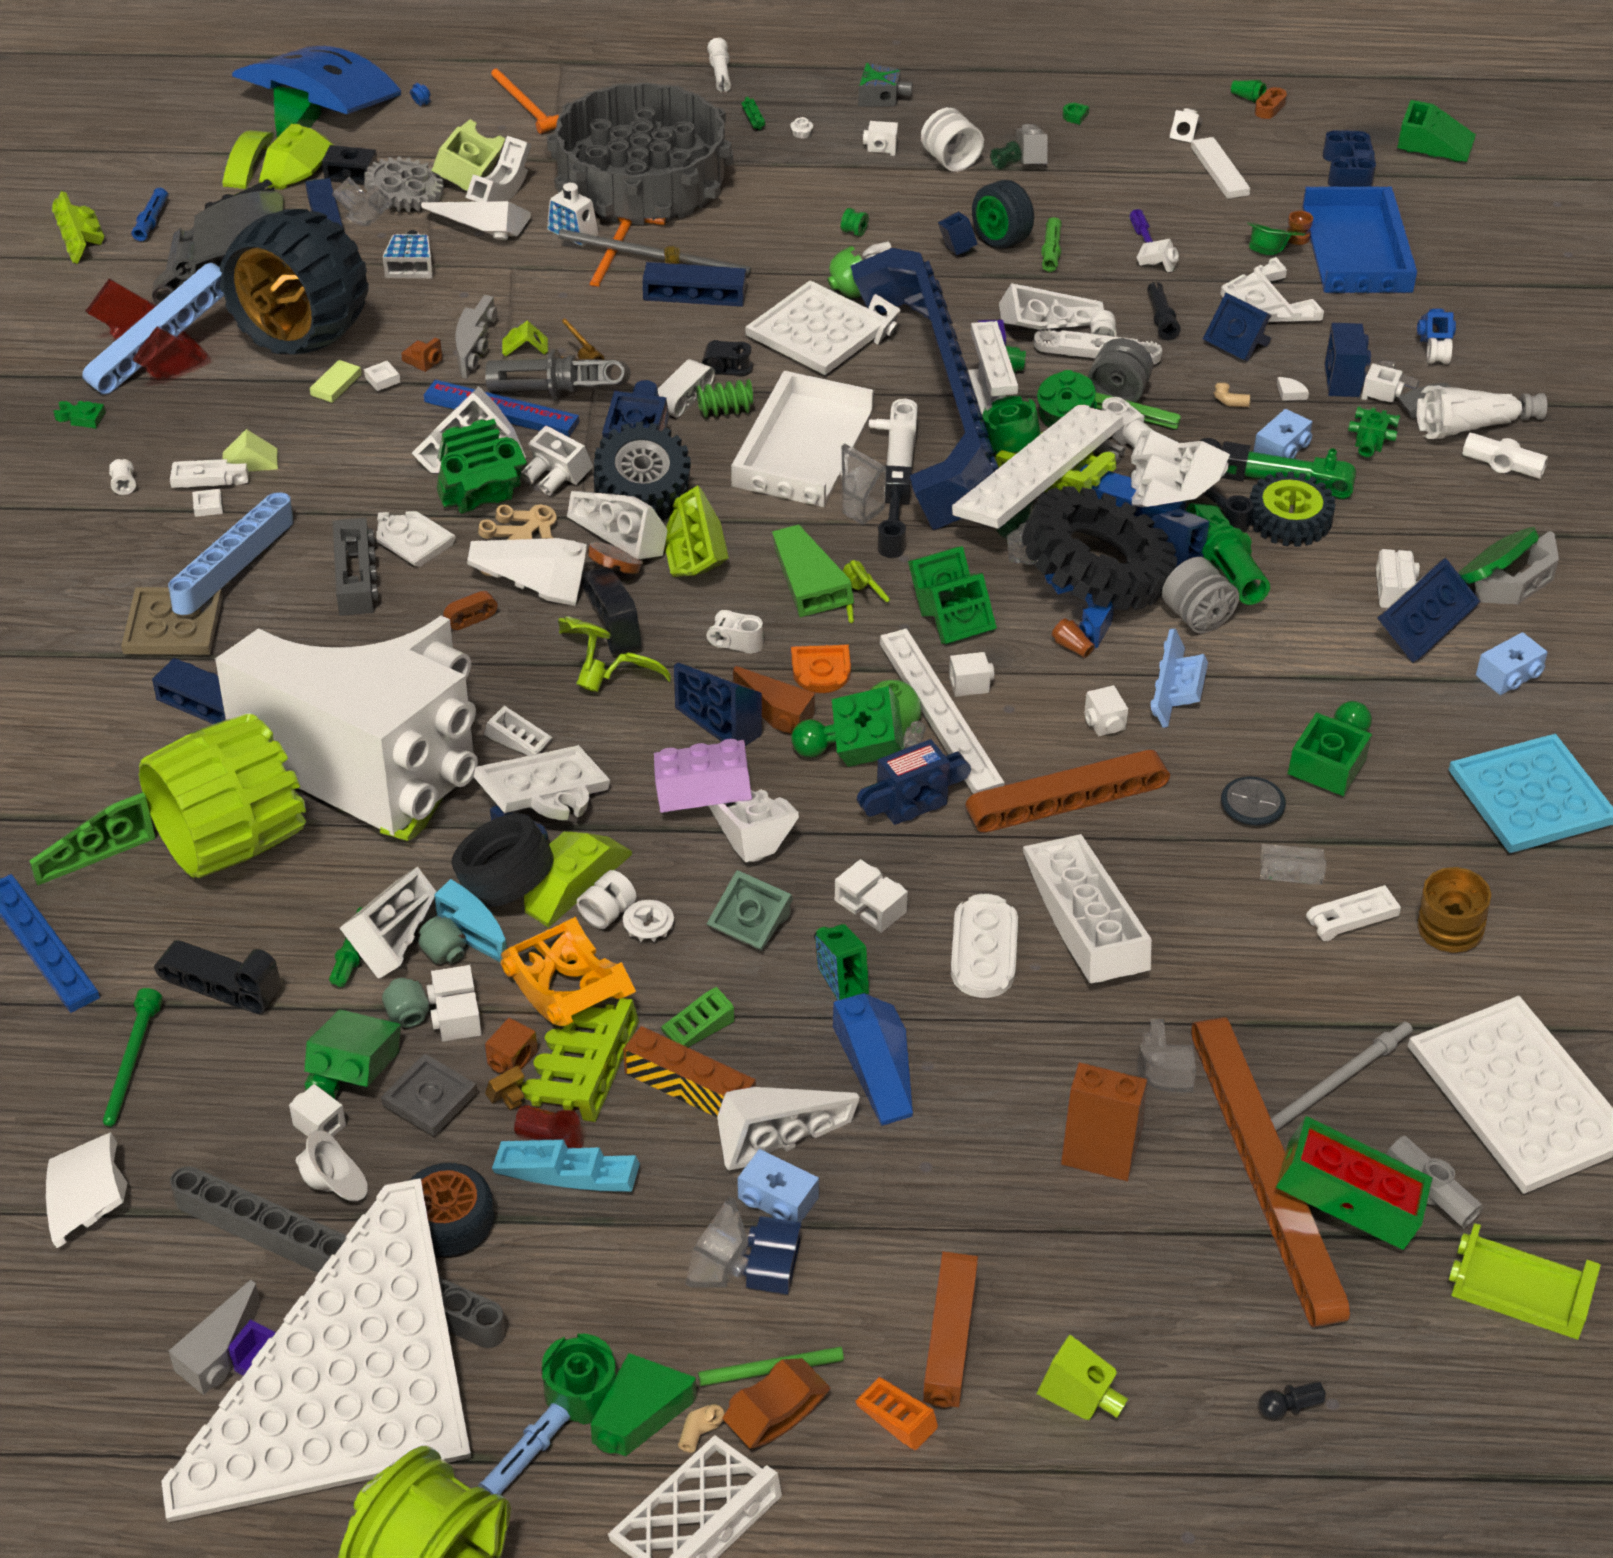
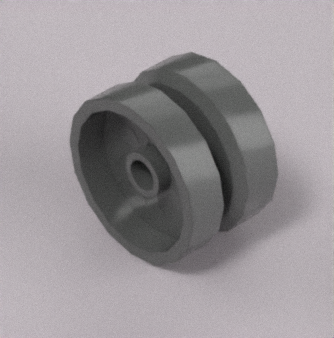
(1121, 369)

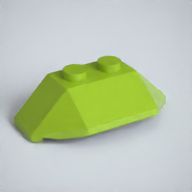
(294, 156)
(694, 536)
(576, 867)

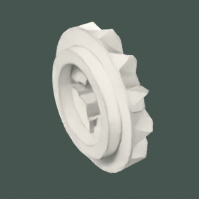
(641, 912)

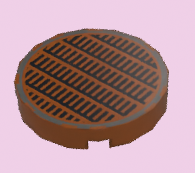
(611, 556)

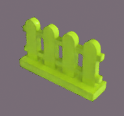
(1089, 476)
(593, 1072)

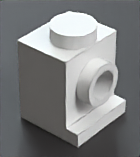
(881, 137)
(1383, 383)

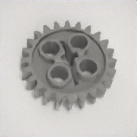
(405, 182)

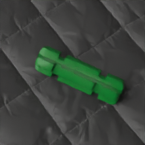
(753, 113)

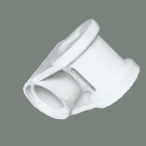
(739, 632)

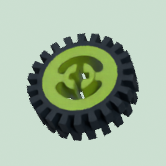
(1311, 511)

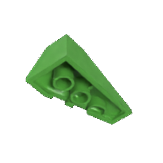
(100, 837)

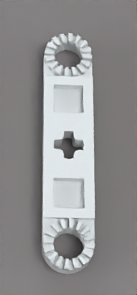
(1083, 344)

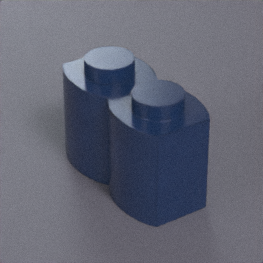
(772, 1255)

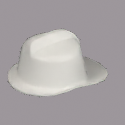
(330, 1169)

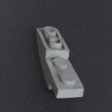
(471, 334)

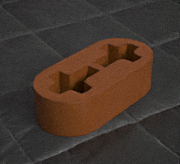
(1270, 103)
(470, 610)

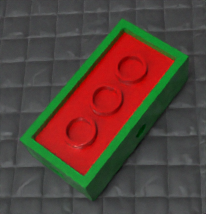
(1354, 1182)

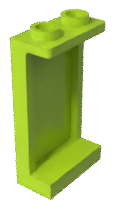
(1523, 1284)

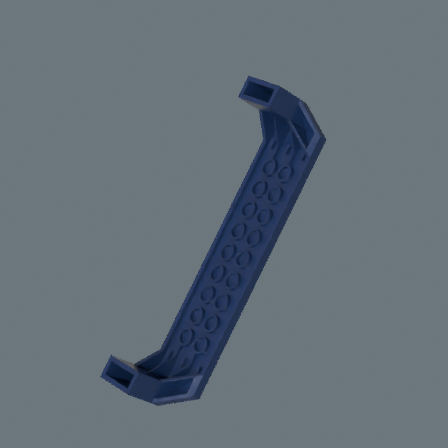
(907, 279)

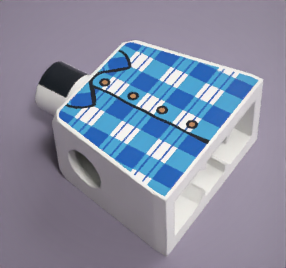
(572, 212)
(408, 256)

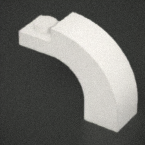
(505, 178)

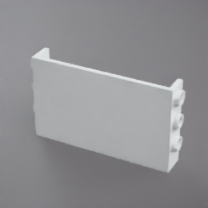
(799, 438)

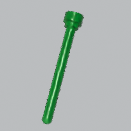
(146, 1006)

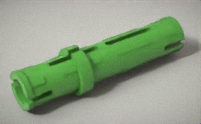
(1051, 249)

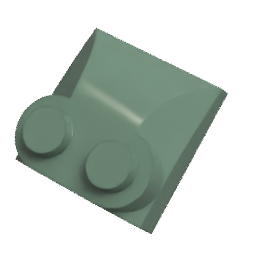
(750, 910)

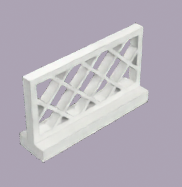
(717, 1527)

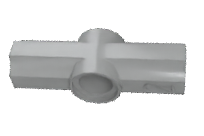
(1444, 1189)

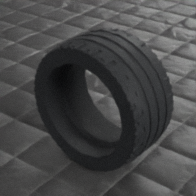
(503, 859)

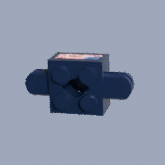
(639, 406)
(913, 782)

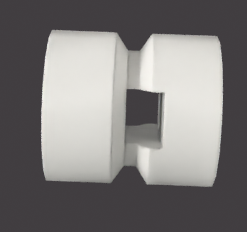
(606, 899)

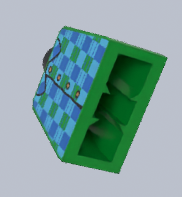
(840, 953)

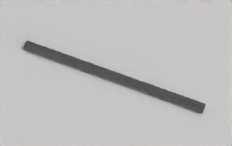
(642, 250)

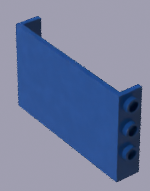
(1359, 240)

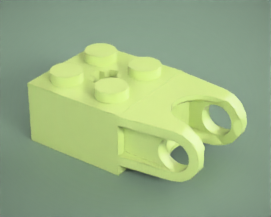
(467, 154)

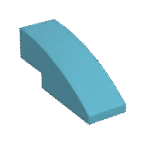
(472, 918)

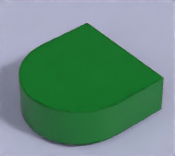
(1075, 112)

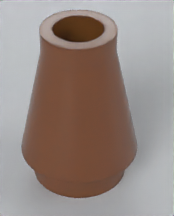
(1072, 637)

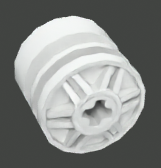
(952, 139)

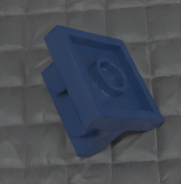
(1238, 327)

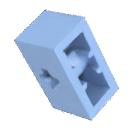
(1284, 435)
(1511, 663)
(777, 1187)

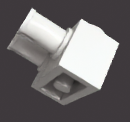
(558, 454)

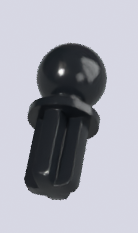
(1275, 1404)

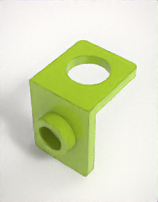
(520, 335)

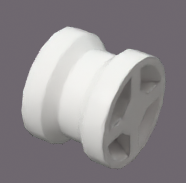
(1439, 351)

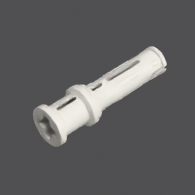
(719, 59)

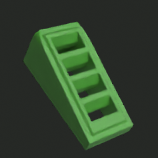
(714, 1005)

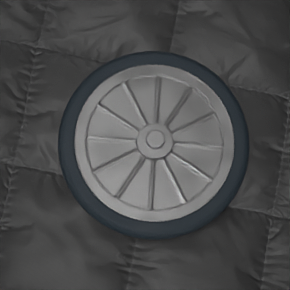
(1253, 800)

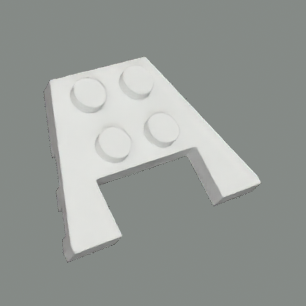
(1259, 292)

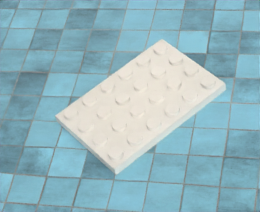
(1519, 1092)

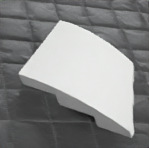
(82, 1186)

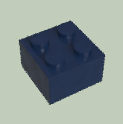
(1346, 359)

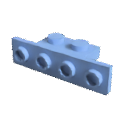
(1179, 679)

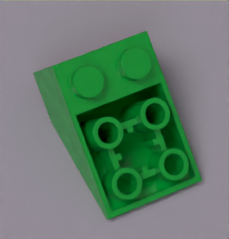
(1434, 133)

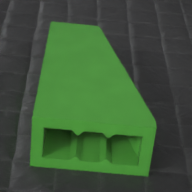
(810, 573)

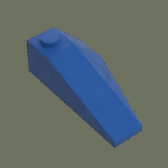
(878, 1053)

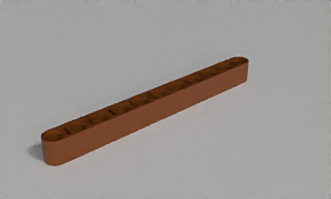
(1262, 1157)

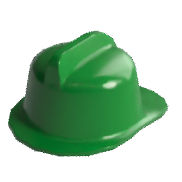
(1269, 240)

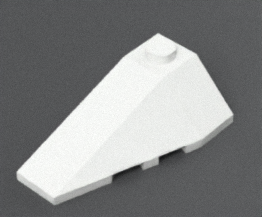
(494, 218)
(1045, 309)
(620, 521)
(543, 565)
(755, 825)
(777, 1119)

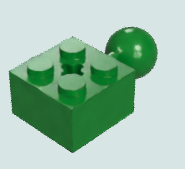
(864, 728)
(1333, 748)

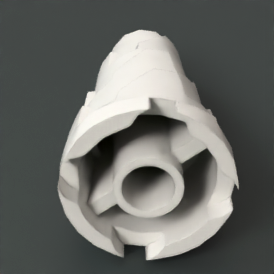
(1455, 410)

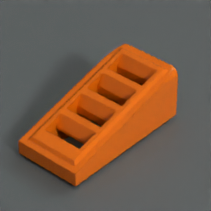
(914, 1428)

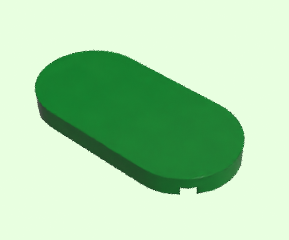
(1499, 555)

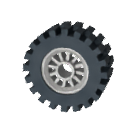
(643, 465)

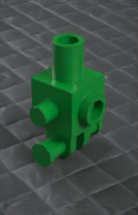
(1373, 430)

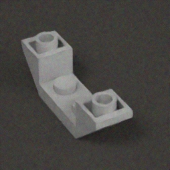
(1505, 589)

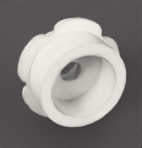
(801, 127)

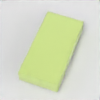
(335, 381)

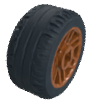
(456, 1207)

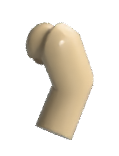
(1232, 400)
(699, 1423)

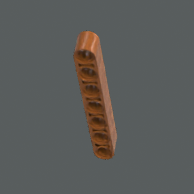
(1067, 791)

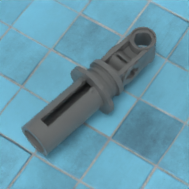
(561, 374)

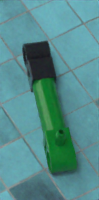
(1243, 463)

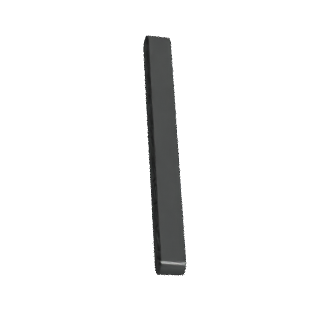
(227, 1208)

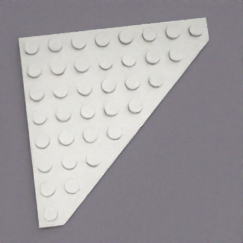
(342, 1382)

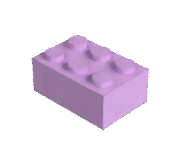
(702, 775)

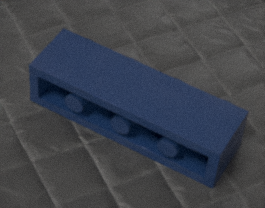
(694, 284)
(190, 690)

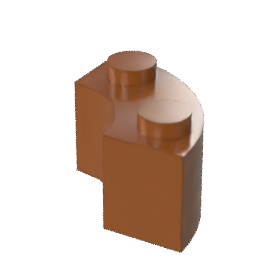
(776, 1402)

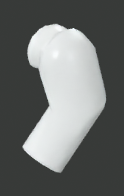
(875, 249)

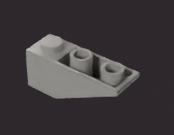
(1032, 144)

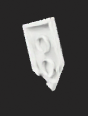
(413, 536)

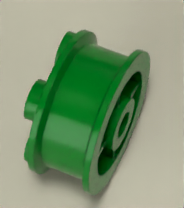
(1062, 393)

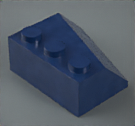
(718, 704)

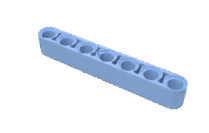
(172, 314)
(230, 553)

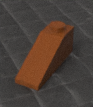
(781, 703)

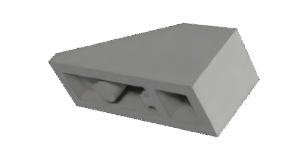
(204, 1353)

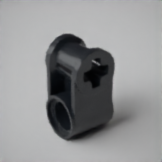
(727, 357)

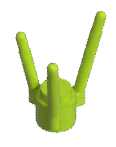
(859, 579)

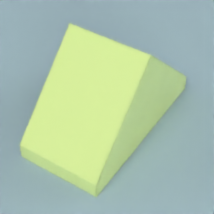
(253, 451)

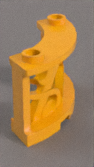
(600, 979)

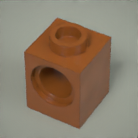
(511, 1046)

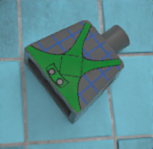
(882, 86)

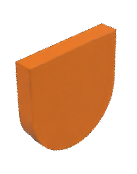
(821, 667)

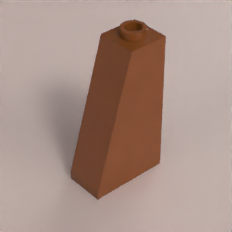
(950, 1329)

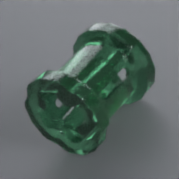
(1005, 154)

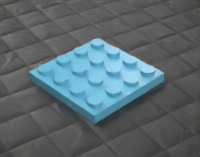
(1532, 793)

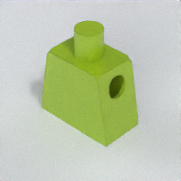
(1081, 1382)

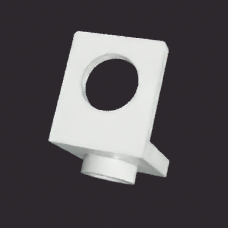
(1189, 116)
(889, 324)

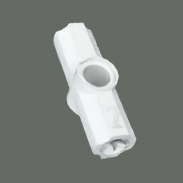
(1505, 455)

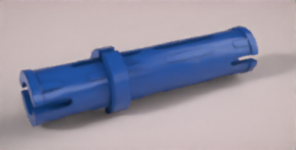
(142, 227)

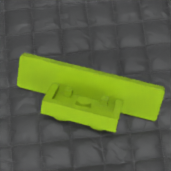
(76, 226)

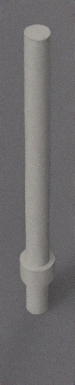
(1382, 1045)

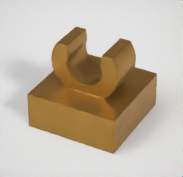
(507, 1087)

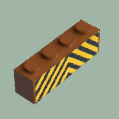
(681, 1071)

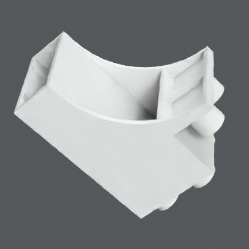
(365, 724)

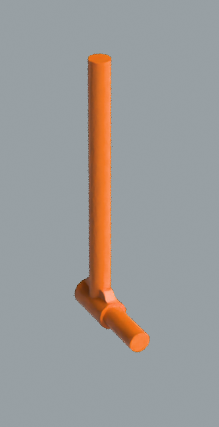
(544, 123)
(610, 253)

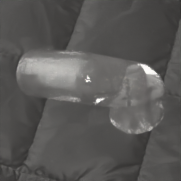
(914, 734)

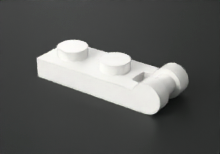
(1353, 912)

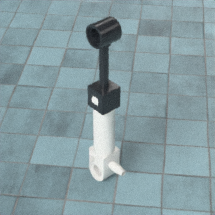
(901, 445)
(1235, 508)

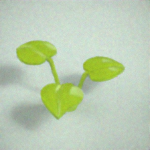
(593, 670)

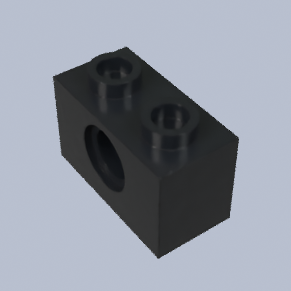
(347, 162)

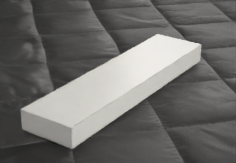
(1220, 167)

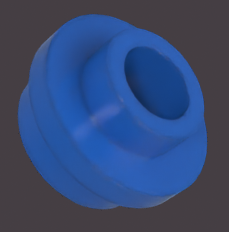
(420, 94)

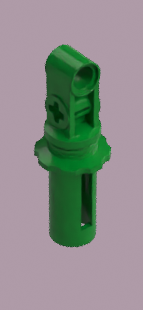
(1231, 553)

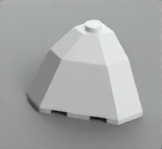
(473, 408)
(1173, 470)

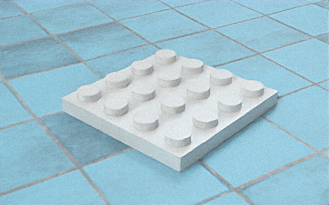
(816, 327)

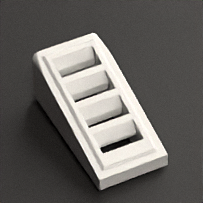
(506, 717)

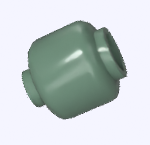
(442, 940)
(405, 1002)

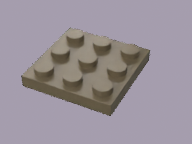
(158, 630)

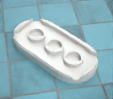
(984, 946)

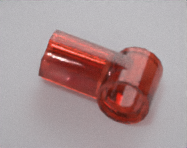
(547, 1125)

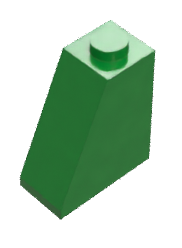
(292, 107)
(640, 1404)

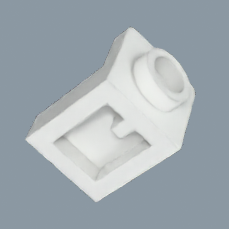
(1157, 252)

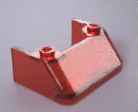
(162, 351)

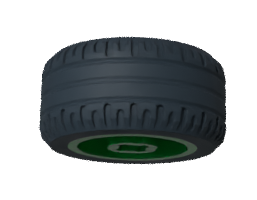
(1003, 213)

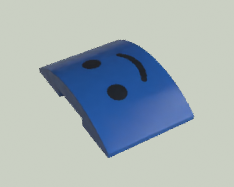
(328, 73)

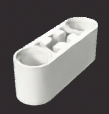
(682, 384)

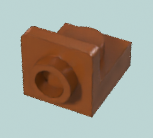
(423, 355)

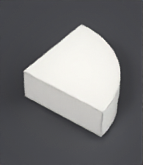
(1291, 389)

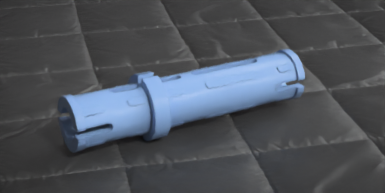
(535, 1438)

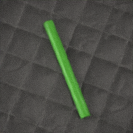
(764, 1367)

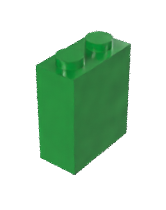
(352, 1047)

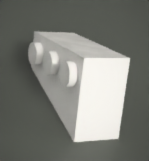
(389, 921)

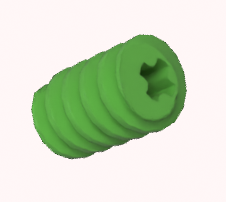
(725, 398)

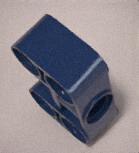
(1350, 158)

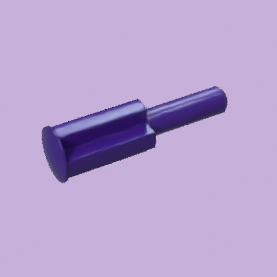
(1140, 224)

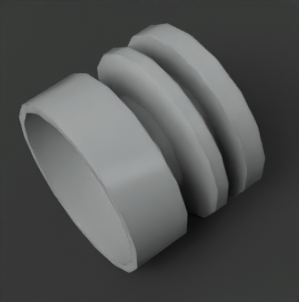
(1200, 595)

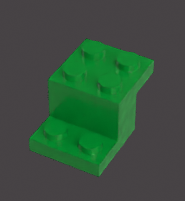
(952, 594)

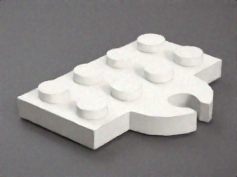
(544, 782)

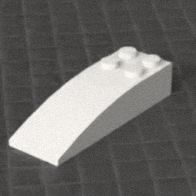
(1089, 909)

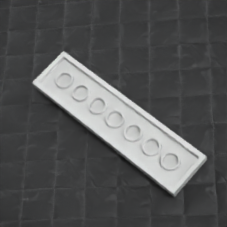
(1037, 466)

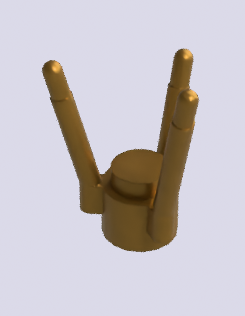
(588, 350)

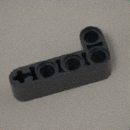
(615, 609)
(239, 984)

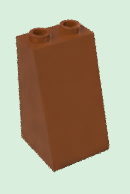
(1104, 1121)

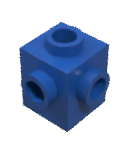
(1442, 320)

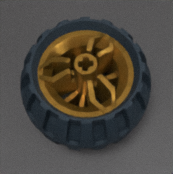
(269, 297)

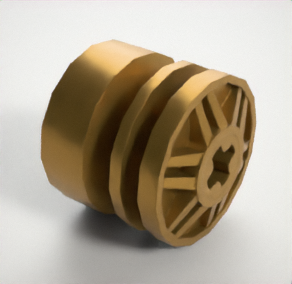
(1454, 909)

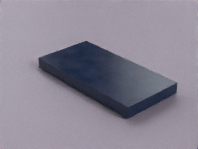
(1428, 610)

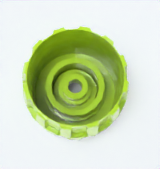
(222, 795)

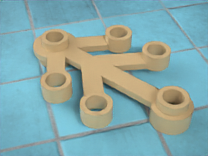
(538, 518)

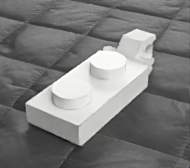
(207, 473)

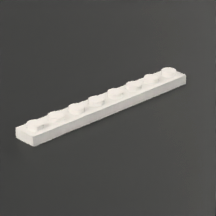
(940, 709)

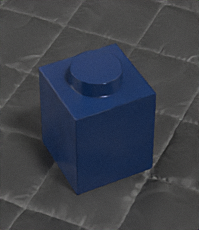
(957, 233)

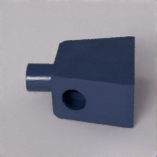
(1185, 532)

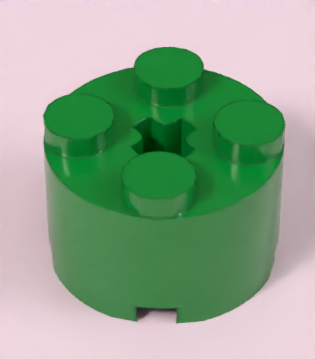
(1011, 423)
(578, 1375)

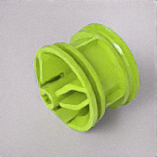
(425, 1513)

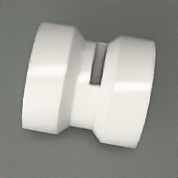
(1103, 323)

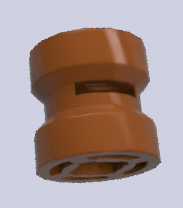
(1300, 222)

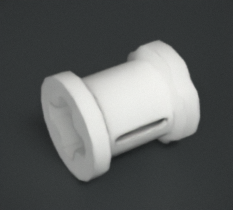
(122, 479)

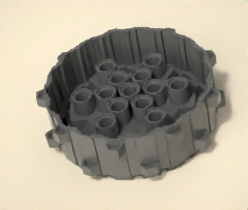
(642, 151)

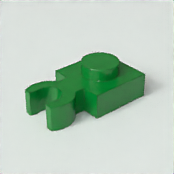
(82, 415)

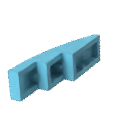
(560, 1166)

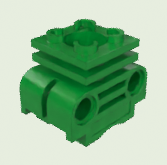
(477, 466)

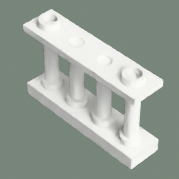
(995, 373)

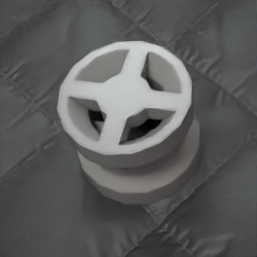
(1533, 406)

